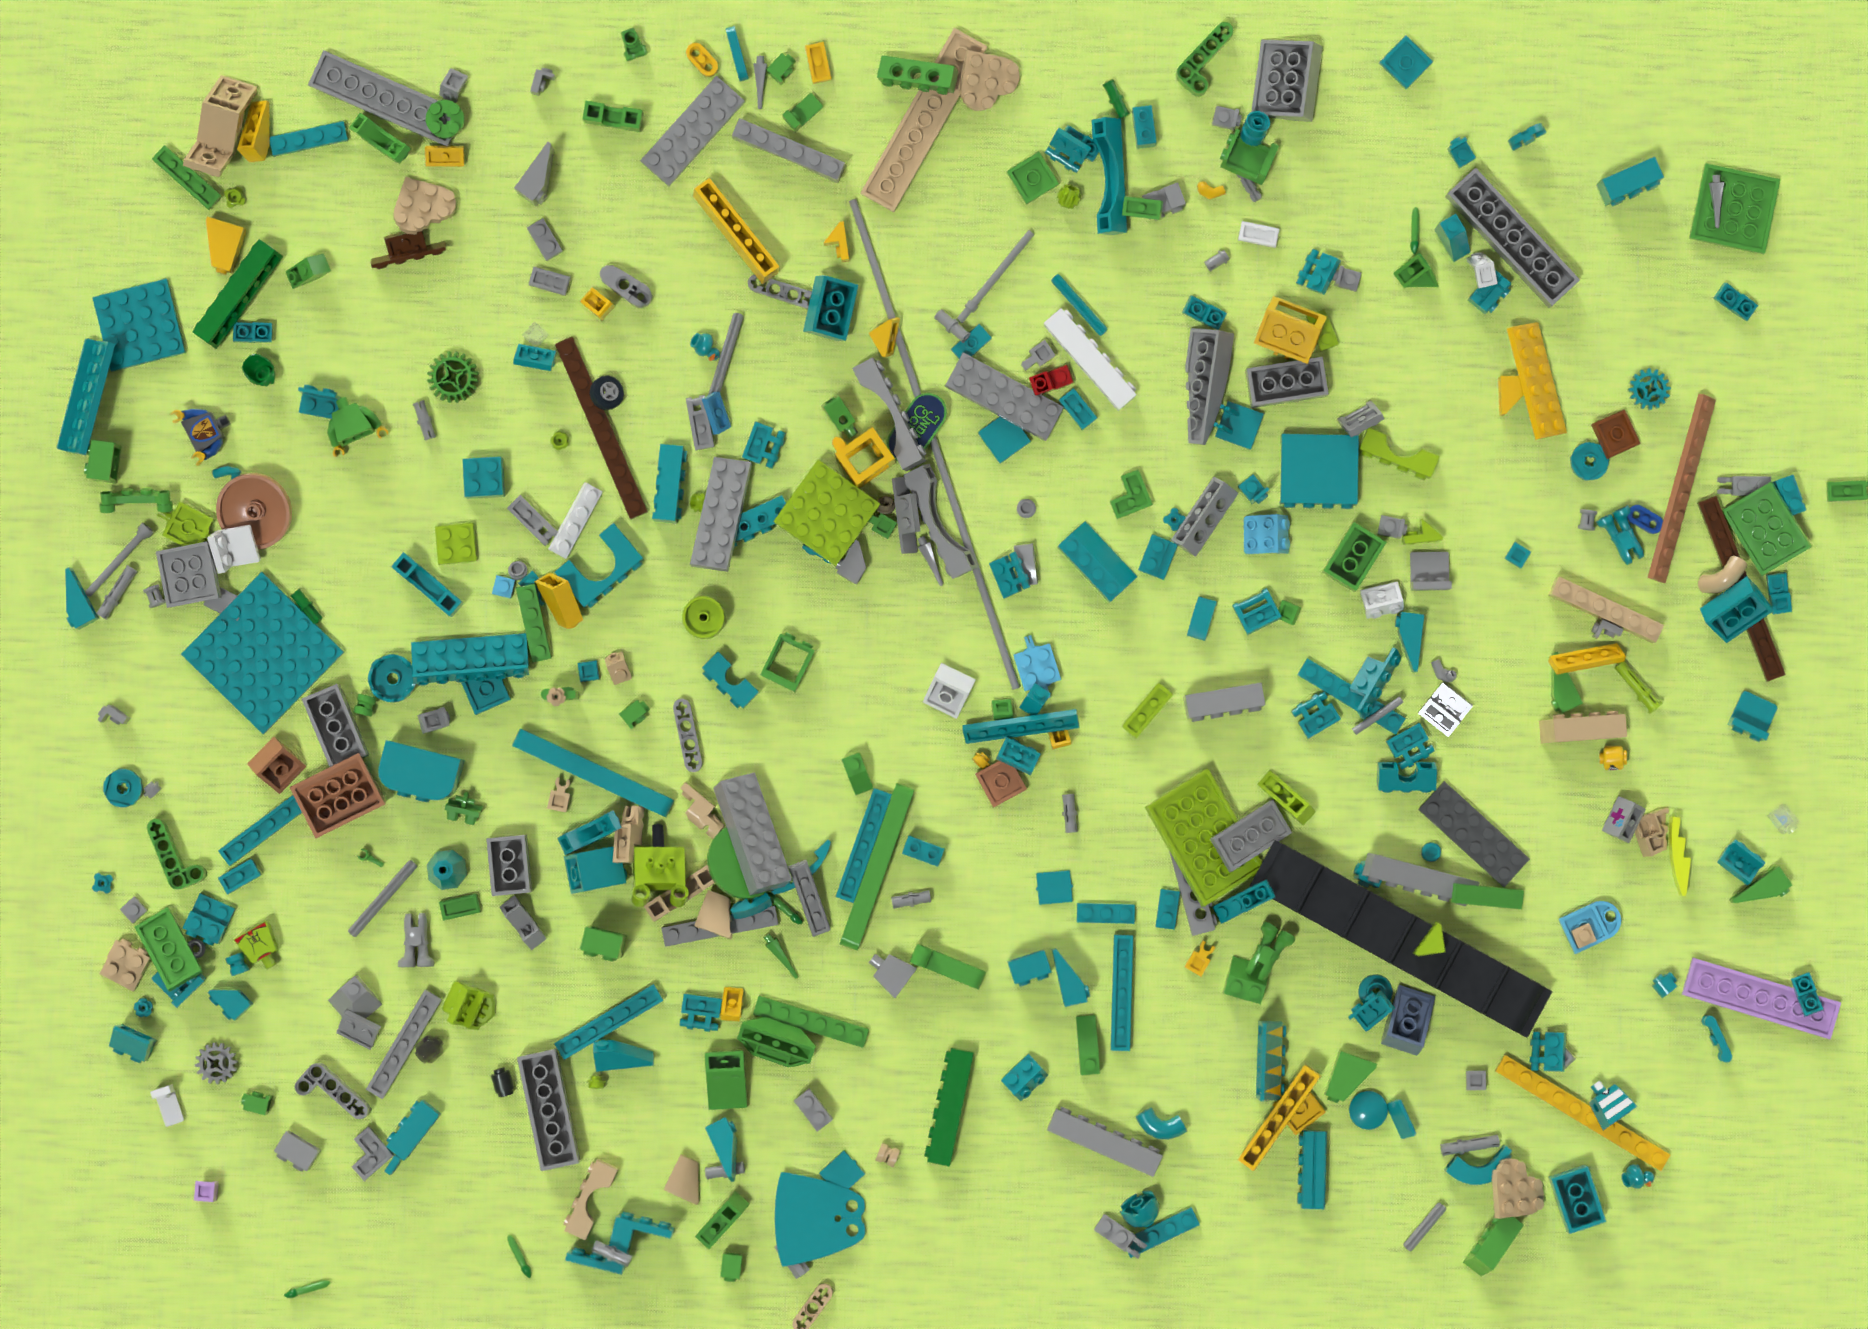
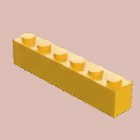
(736, 231)
(1279, 1117)

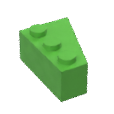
(1493, 1245)

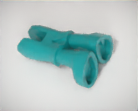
(1624, 539)

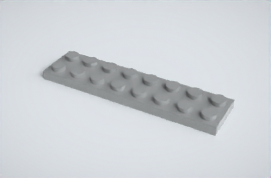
(375, 94)

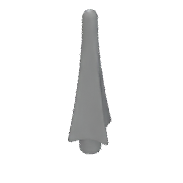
(760, 72)
(1716, 190)
(926, 550)

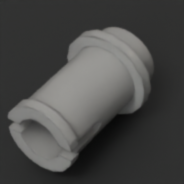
(1216, 260)

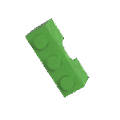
(619, 118)

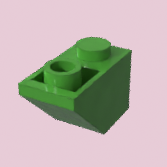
(308, 270)

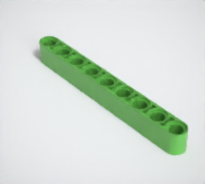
(877, 866)

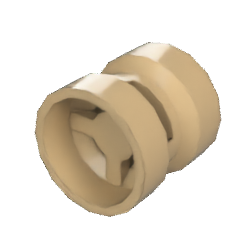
(883, 1154)

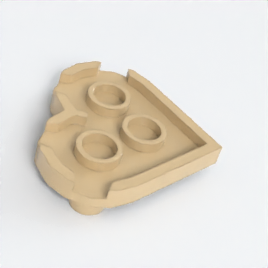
(986, 78)
(421, 205)
(1515, 1191)

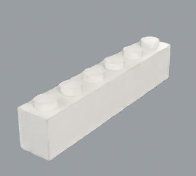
(1089, 359)

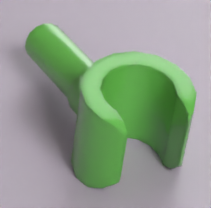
(370, 858)

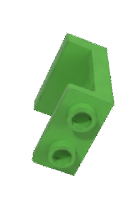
(1247, 160)

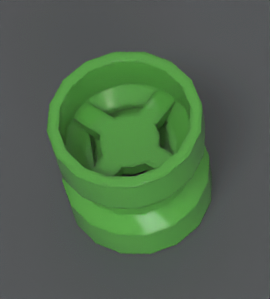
(365, 705)

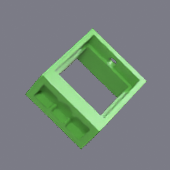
(778, 679)

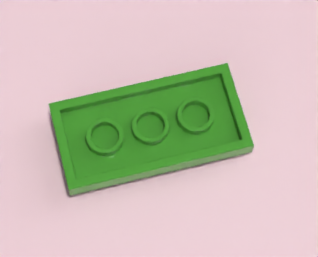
(168, 949)

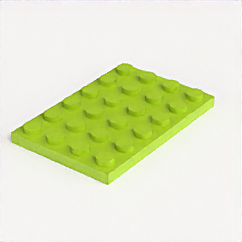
(1186, 823)

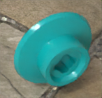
(1372, 982)

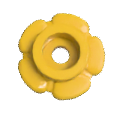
(981, 760)

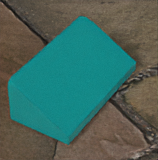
(1401, 1119)

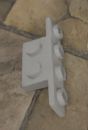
(906, 515)

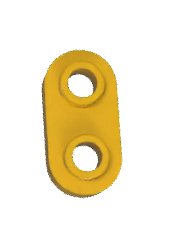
(702, 60)

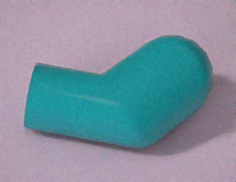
(226, 470)

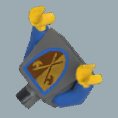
(203, 431)

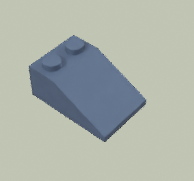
(1409, 1022)

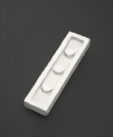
(575, 520)

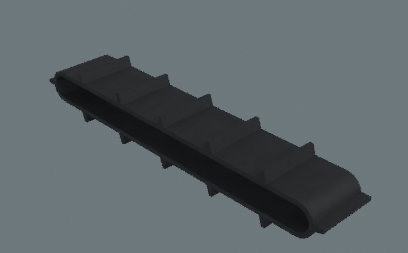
(1395, 935)

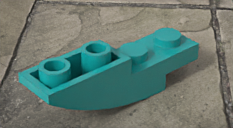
(1243, 901)

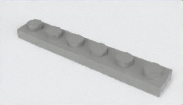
(688, 932)
(404, 1044)

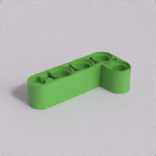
(1206, 55)
(172, 852)
(947, 966)

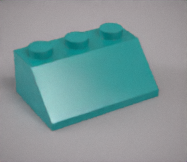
(1736, 610)

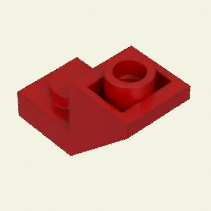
(1051, 380)

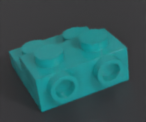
(208, 919)

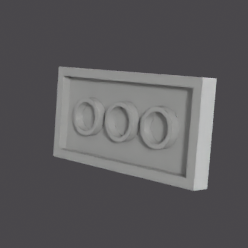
(1250, 835)

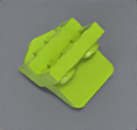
(469, 1006)

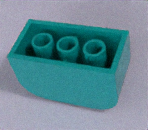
(419, 772)

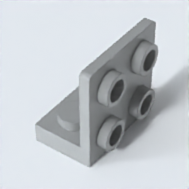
(1429, 571)

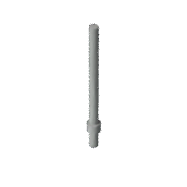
(972, 304)

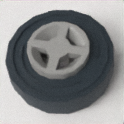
(613, 392)

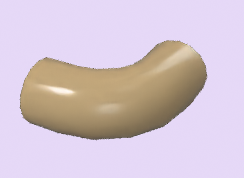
(1725, 578)

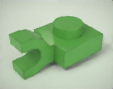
(882, 525)

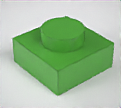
(1289, 612)
(1002, 709)

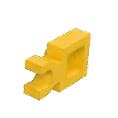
(1198, 960)

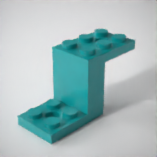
(621, 1238)

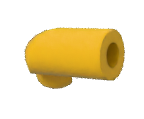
(1209, 192)

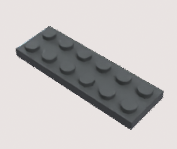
(1473, 834)

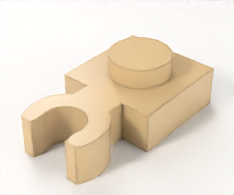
(559, 799)

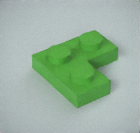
(1136, 498)

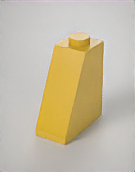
(224, 244)
(560, 600)

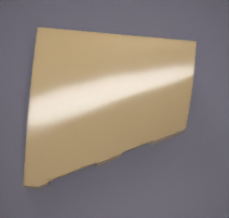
(1652, 832)
(715, 915)
(684, 1179)

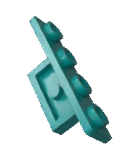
(1372, 680)

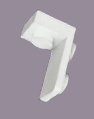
(1483, 269)
(168, 1105)

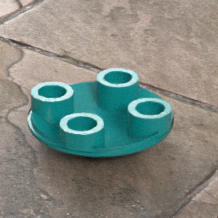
(1368, 1110)

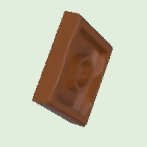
(1615, 434)

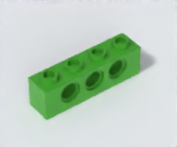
(891, 65)

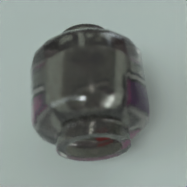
(429, 1049)

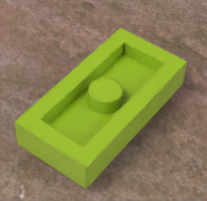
(1327, 337)

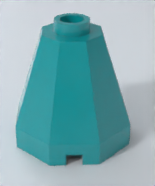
(455, 867)

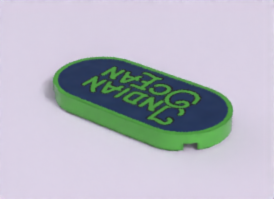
(926, 416)

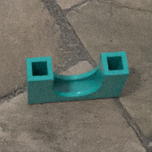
(625, 560)

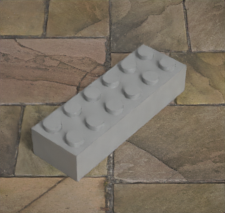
(752, 833)
(548, 1109)

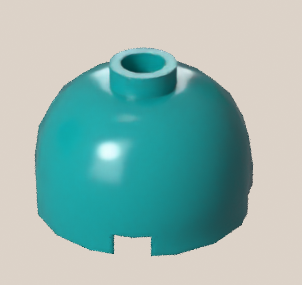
(1140, 1210)

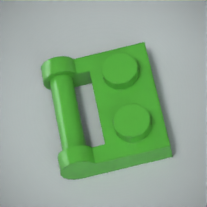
(570, 693)

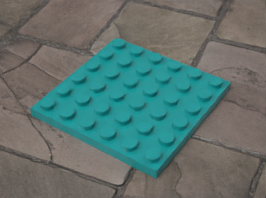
(264, 656)

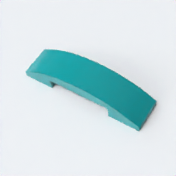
(821, 852)

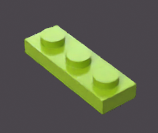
(1147, 710)

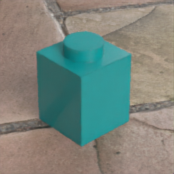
(1034, 700)

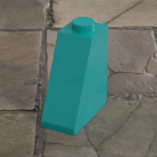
(1453, 237)

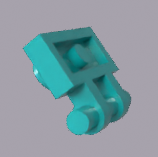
(1069, 146)
(1322, 274)
(758, 442)
(1006, 577)
(1320, 719)
(1408, 740)
(700, 1006)
(1554, 1051)

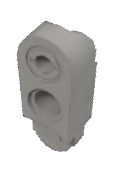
(614, 276)

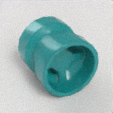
(237, 964)

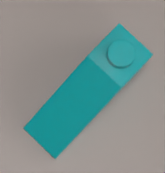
(77, 602)
(1410, 634)
(618, 1055)
(725, 1144)

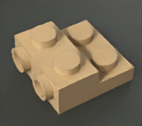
(126, 964)

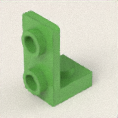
(802, 112)

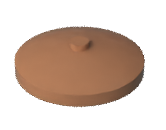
(255, 502)

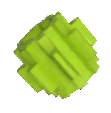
(1069, 196)

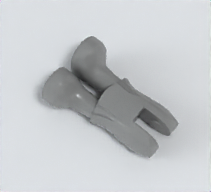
(416, 938)

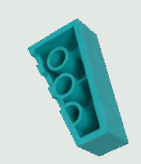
(669, 484)

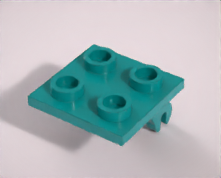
(1238, 425)

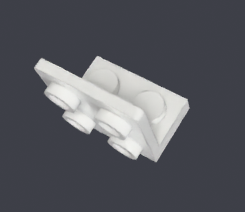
(233, 547)

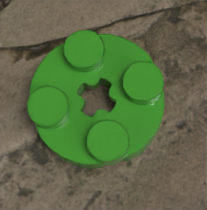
(453, 111)

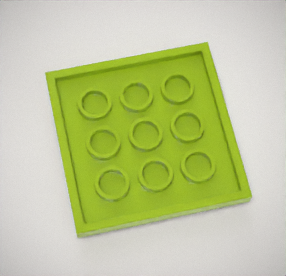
(826, 512)

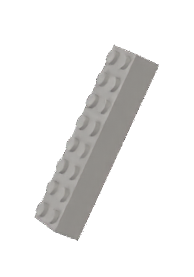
(1512, 238)

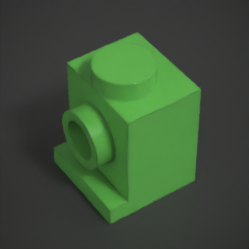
(781, 68)
(634, 713)
(256, 1102)

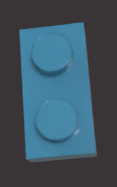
(716, 412)

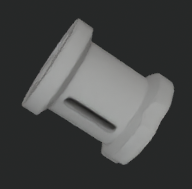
(1587, 520)
(149, 592)

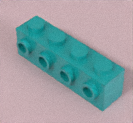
(759, 519)

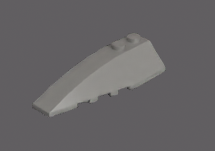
(1207, 372)

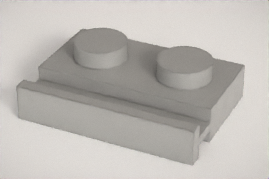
(358, 1029)

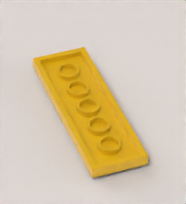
(1536, 380)

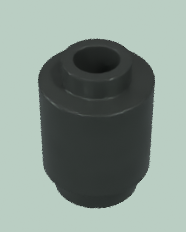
(502, 1082)

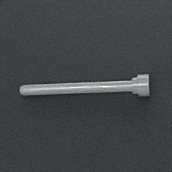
(142, 533)

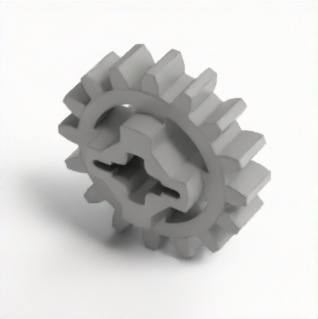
(209, 1057)

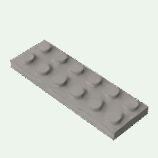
(692, 131)
(1004, 396)
(721, 514)

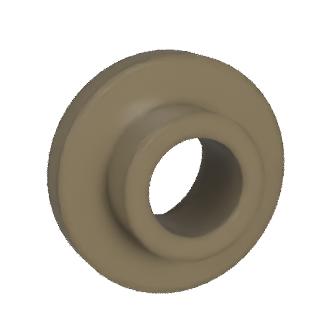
(886, 505)

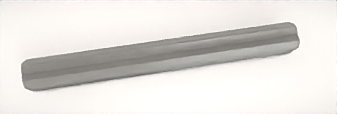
(726, 353)
(382, 898)

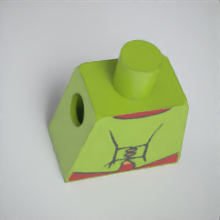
(259, 944)

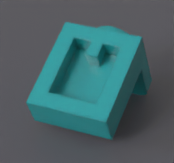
(1461, 152)

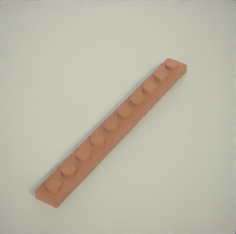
(1681, 488)

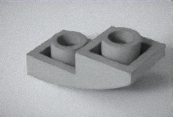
(1027, 555)

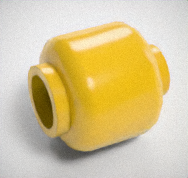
(1613, 757)

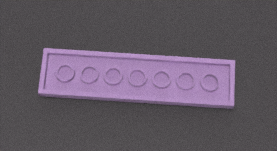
(1757, 998)

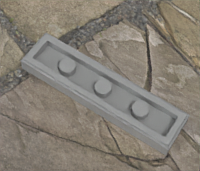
(809, 898)

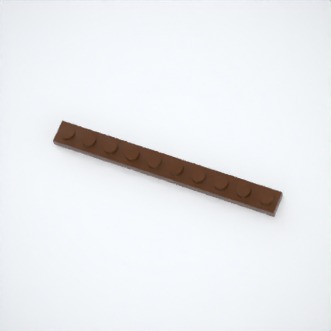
(601, 429)
(1725, 548)

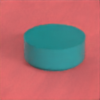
(1431, 852)

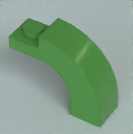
(379, 138)

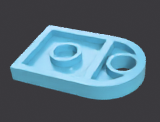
(1595, 916)

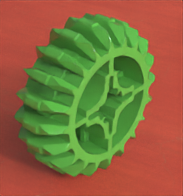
(460, 373)

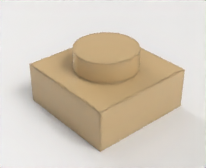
(1583, 935)

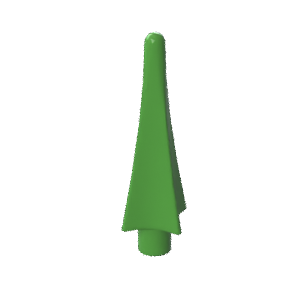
(774, 946)

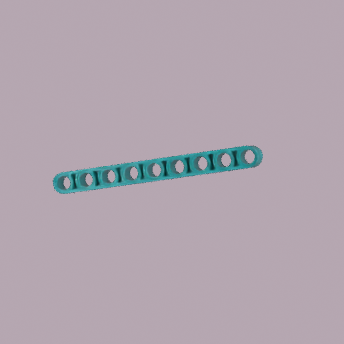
(593, 772)

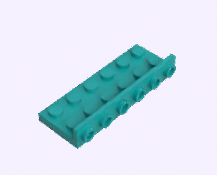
(85, 396)
(469, 659)

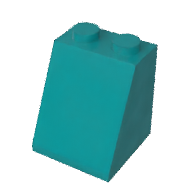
(593, 870)

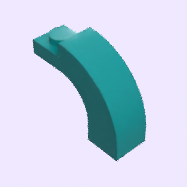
(589, 833)
(1476, 1174)

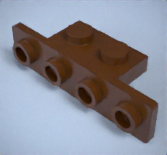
(406, 247)

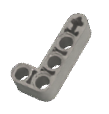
(335, 1094)

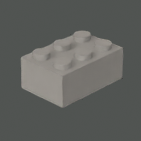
(509, 865)

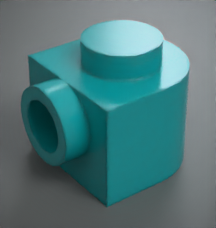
(1664, 984)

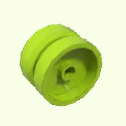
(712, 625)

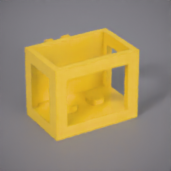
(1289, 334)
(845, 452)

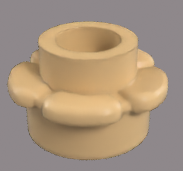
(561, 697)

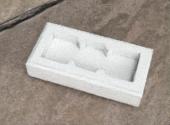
(1258, 234)

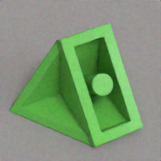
(1416, 273)

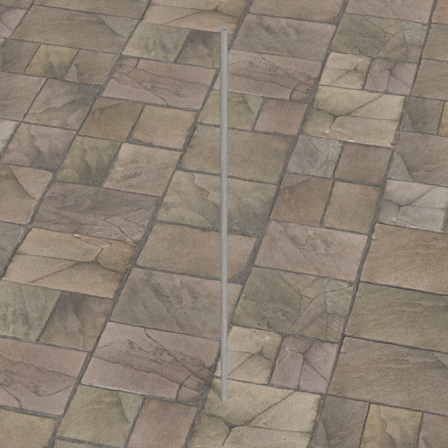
(935, 447)

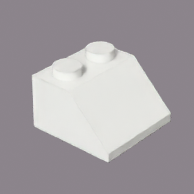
(948, 690)

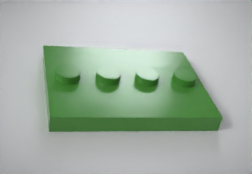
(1766, 528)

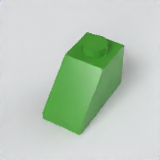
(857, 773)

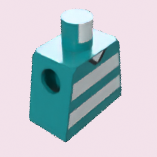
(1610, 1104)

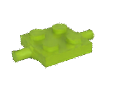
(186, 525)

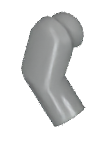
(1443, 674)

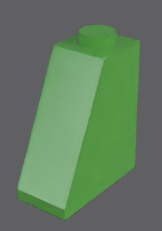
(1347, 1076)

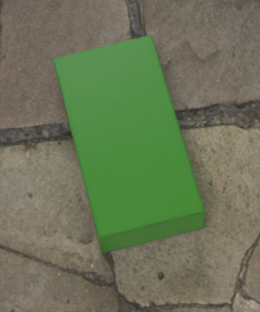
(460, 907)

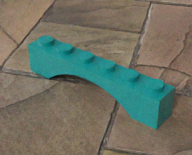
(1108, 139)

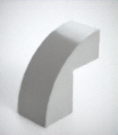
(523, 922)

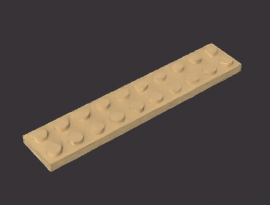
(918, 129)

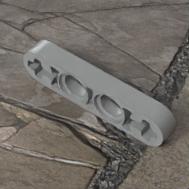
(782, 295)
(691, 734)

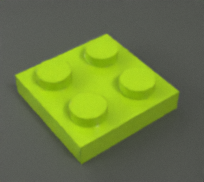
(455, 543)

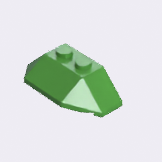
(776, 1042)

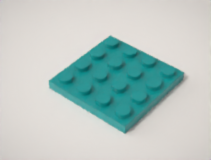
(140, 324)

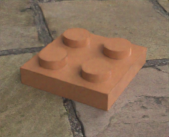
(1000, 782)

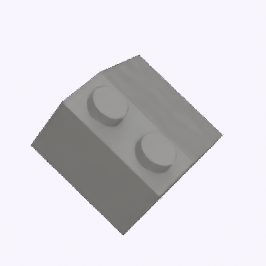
(536, 179)

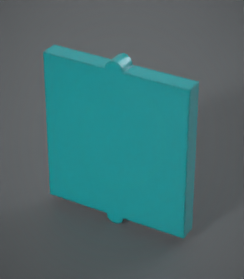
(1054, 887)
(842, 1171)

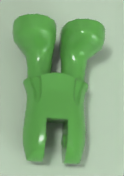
(1267, 955)

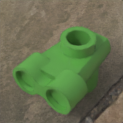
(634, 49)

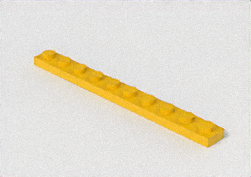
(1581, 1112)

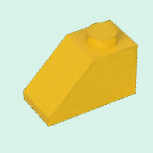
(1509, 393)

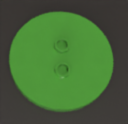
(725, 867)

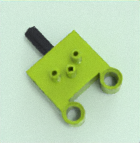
(659, 870)

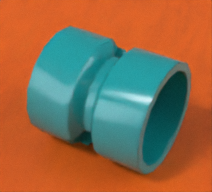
(1255, 128)

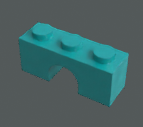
(741, 694)
(1423, 778)

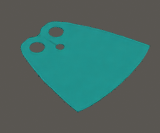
(806, 1218)

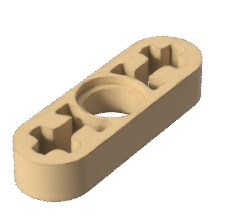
(825, 1299)

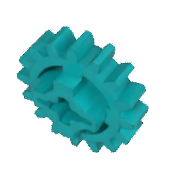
(1657, 392)

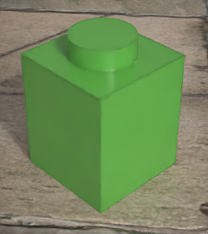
(731, 1266)

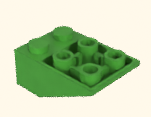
(726, 1079)

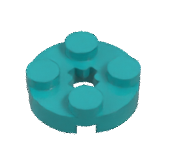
(1527, 136)
(1578, 460)
(114, 794)

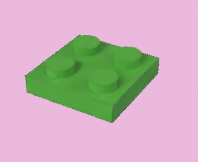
(1032, 178)

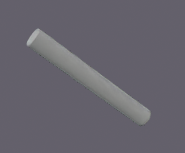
(1376, 716)

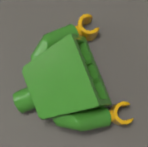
(351, 424)

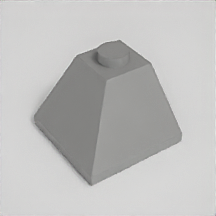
(356, 998)

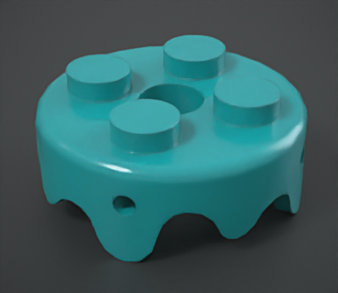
(379, 673)

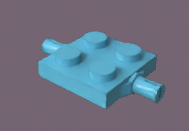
(1037, 665)

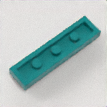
(308, 138)
(1165, 1230)

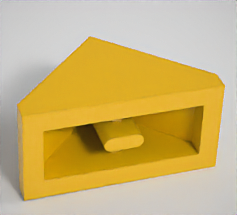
(597, 304)
(885, 336)
(1059, 739)

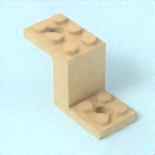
(220, 126)

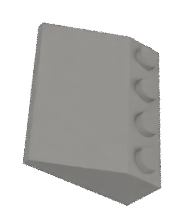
(1287, 79)

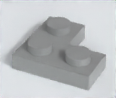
(376, 1153)

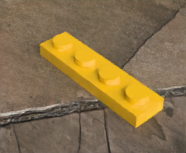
(1586, 658)

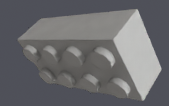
(1286, 382)
(1223, 701)
(334, 724)

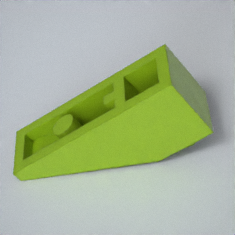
(1286, 798)

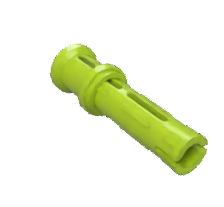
(1643, 694)

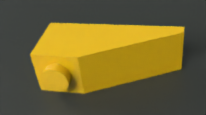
(255, 134)

